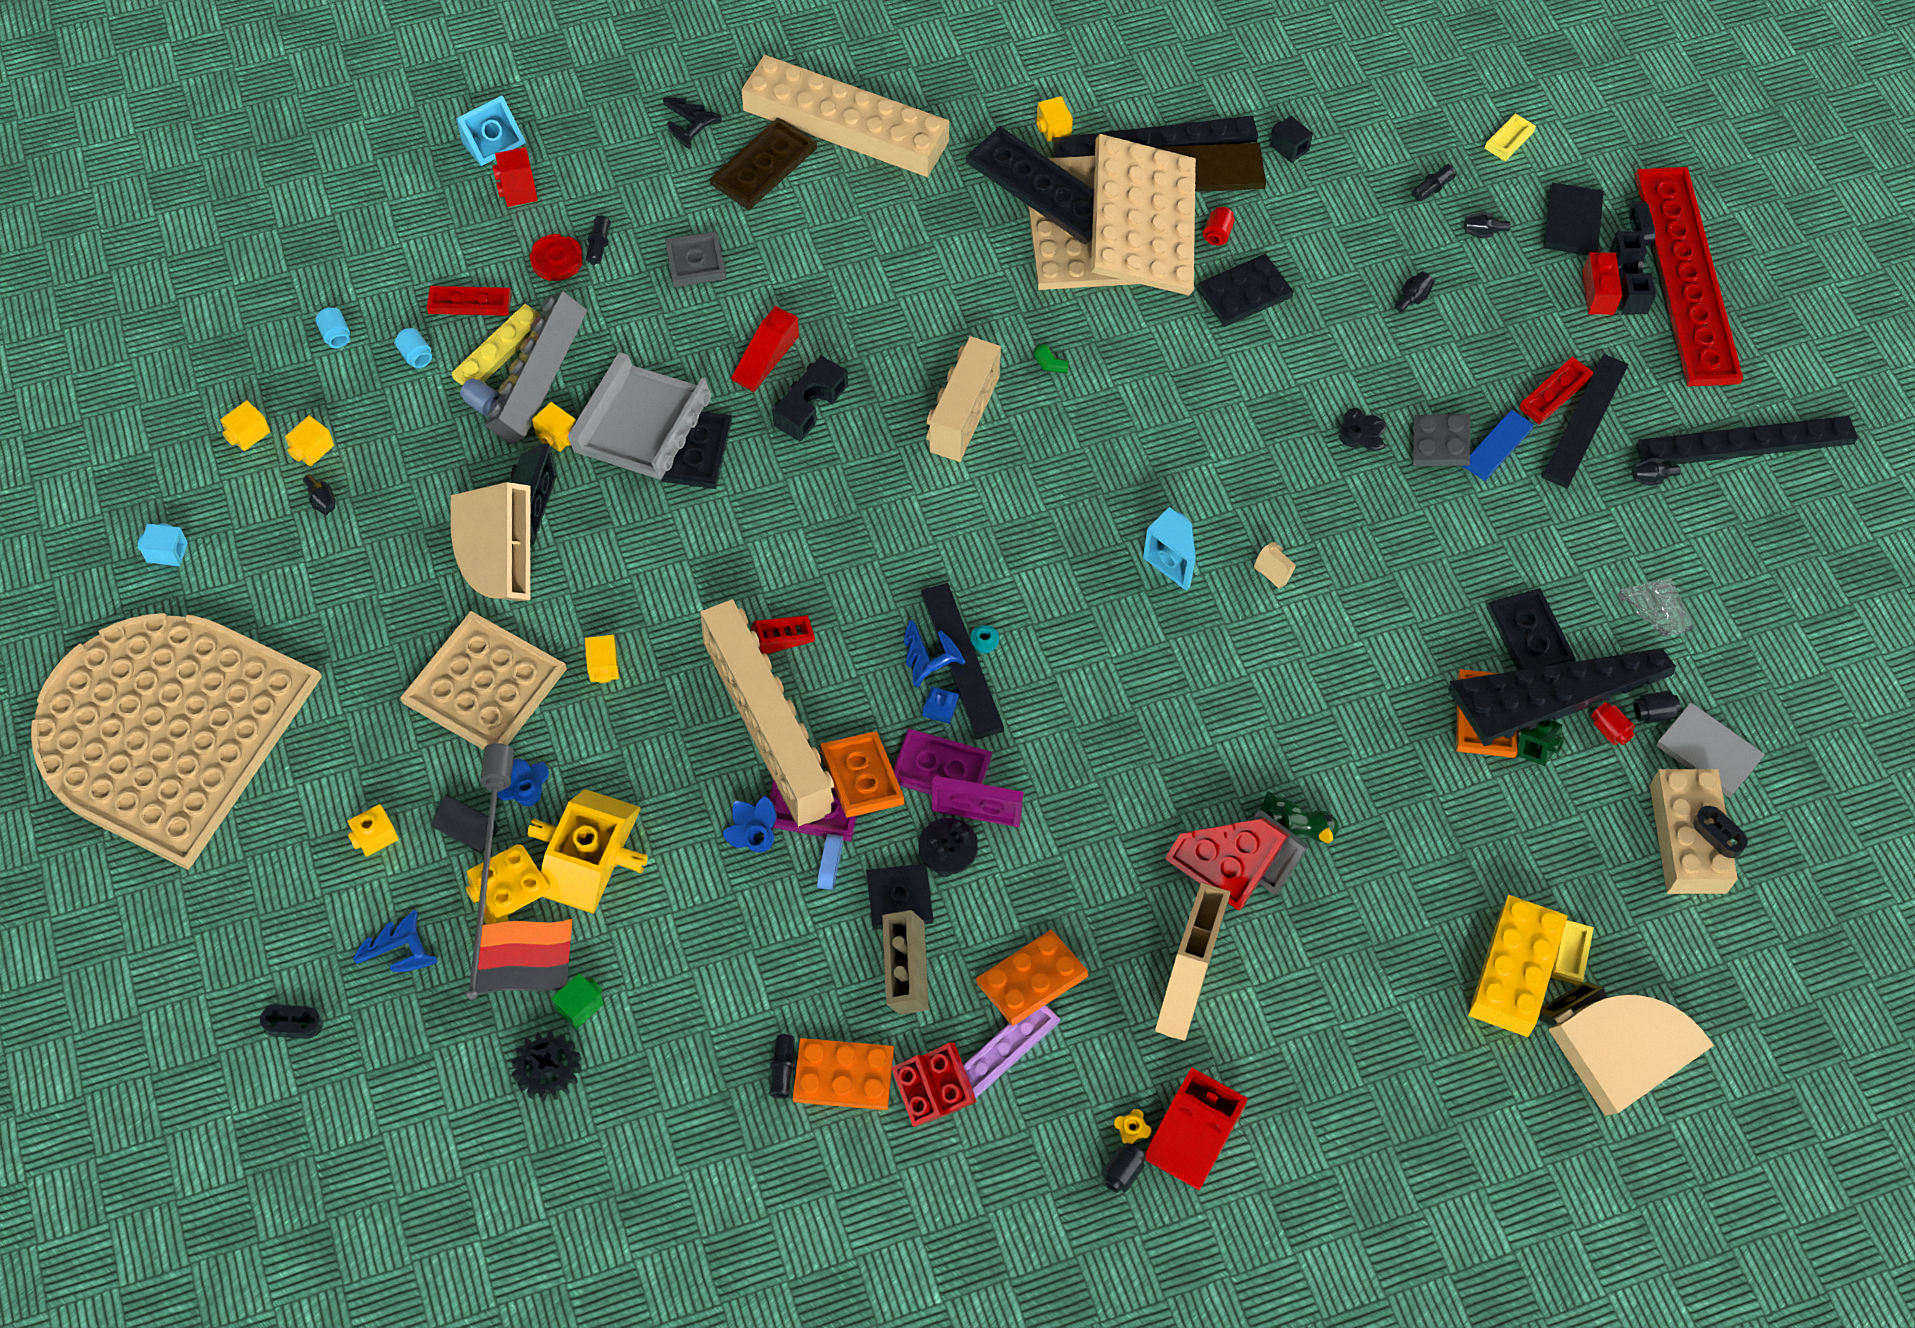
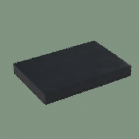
(1573, 219)
(702, 453)
(1530, 630)

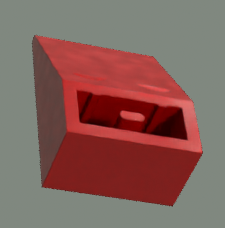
(1195, 1128)

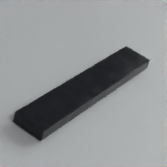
(1585, 421)
(968, 676)

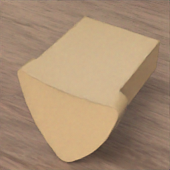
(1274, 564)

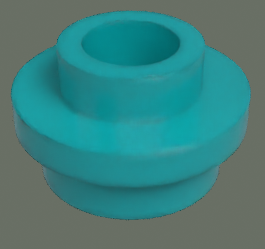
(981, 645)

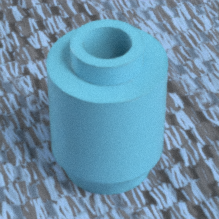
(333, 327)
(413, 347)

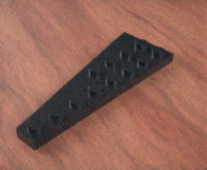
(1522, 698)

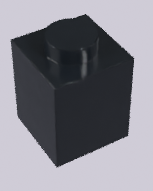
(1291, 138)

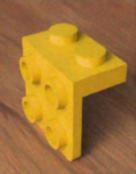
(510, 884)

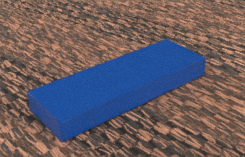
(1498, 445)

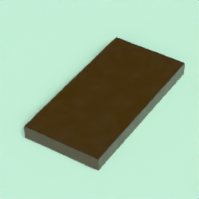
(763, 163)
(1225, 166)

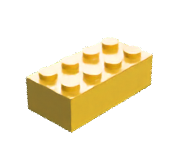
(1518, 966)

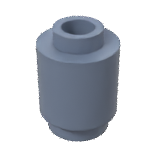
(479, 395)

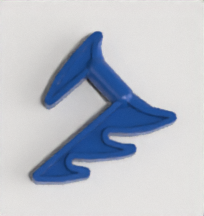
(918, 654)
(405, 933)

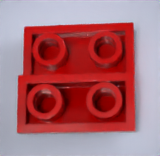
(933, 1084)

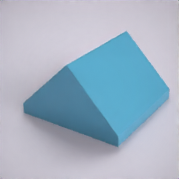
(489, 130)

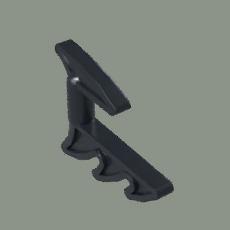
(693, 113)

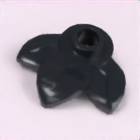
(1362, 430)

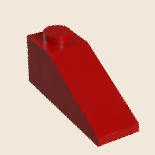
(766, 348)

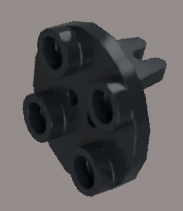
(936, 853)

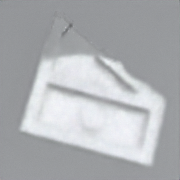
(1660, 605)

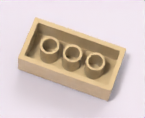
(964, 398)
(1687, 858)

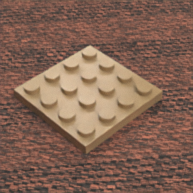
(483, 683)

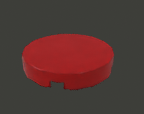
(556, 257)

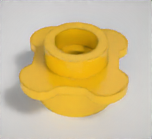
(1132, 1136)

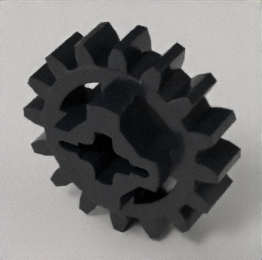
(550, 1079)

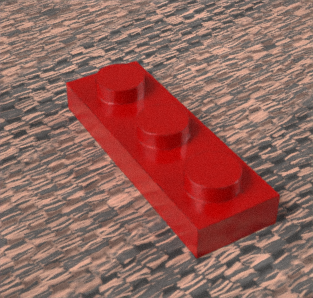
(469, 300)
(1556, 390)

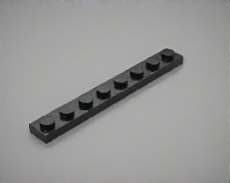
(1210, 132)
(1749, 441)

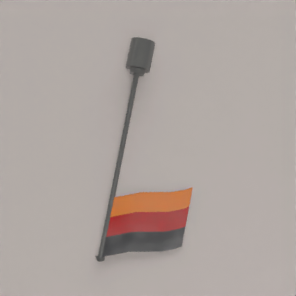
(513, 952)

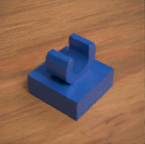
(940, 705)

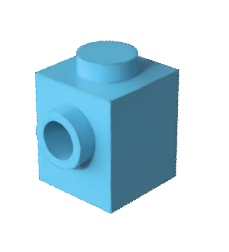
(162, 544)

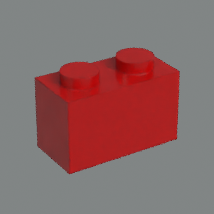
(516, 177)
(1602, 283)

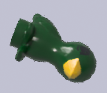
(1317, 825)

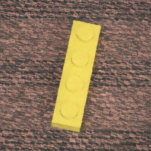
(497, 347)

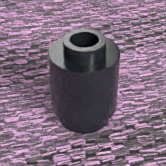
(1656, 707)
(1123, 1168)

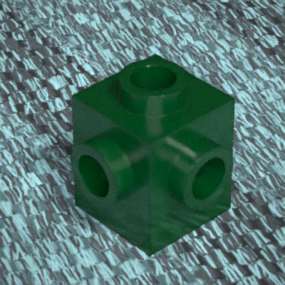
(1541, 742)

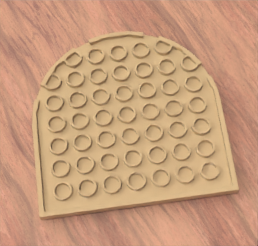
(163, 727)

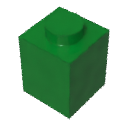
(578, 1000)

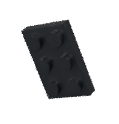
(1245, 290)

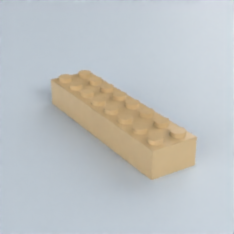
(846, 115)
(767, 713)

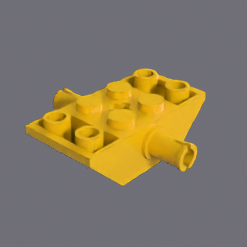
(587, 848)

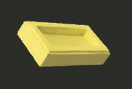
(1510, 137)
(1572, 953)

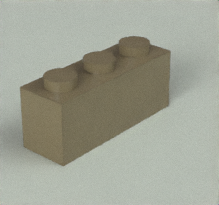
(905, 962)

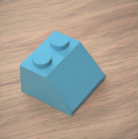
(1171, 547)

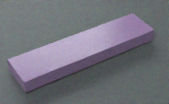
(1008, 1048)

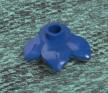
(525, 783)
(750, 822)

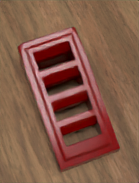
(773, 644)

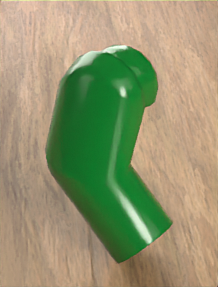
(1047, 360)

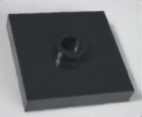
(898, 891)

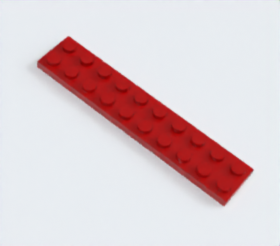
(1689, 278)

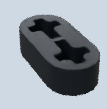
(1641, 220)
(1720, 831)
(293, 1015)

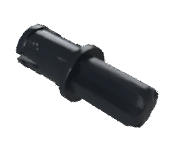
(1434, 182)
(598, 240)
(782, 1066)

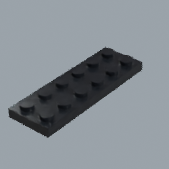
(1036, 182)

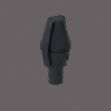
(1484, 225)
(1415, 290)
(1653, 471)
(320, 494)

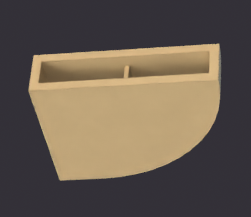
(493, 539)
(1192, 962)
(1627, 1046)

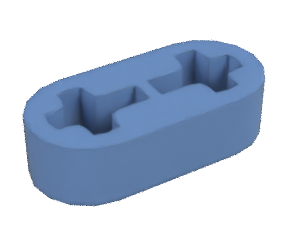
(830, 862)

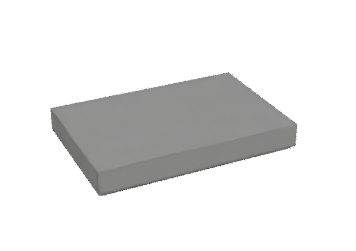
(1707, 744)

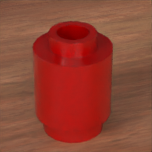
(1219, 226)
(1613, 724)

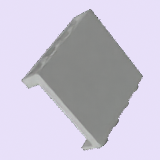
(638, 418)

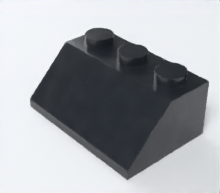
(539, 472)

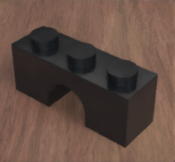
(1636, 286)
(820, 381)

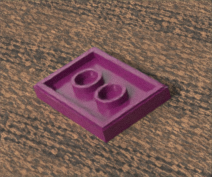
(930, 755)
(977, 801)
(833, 823)

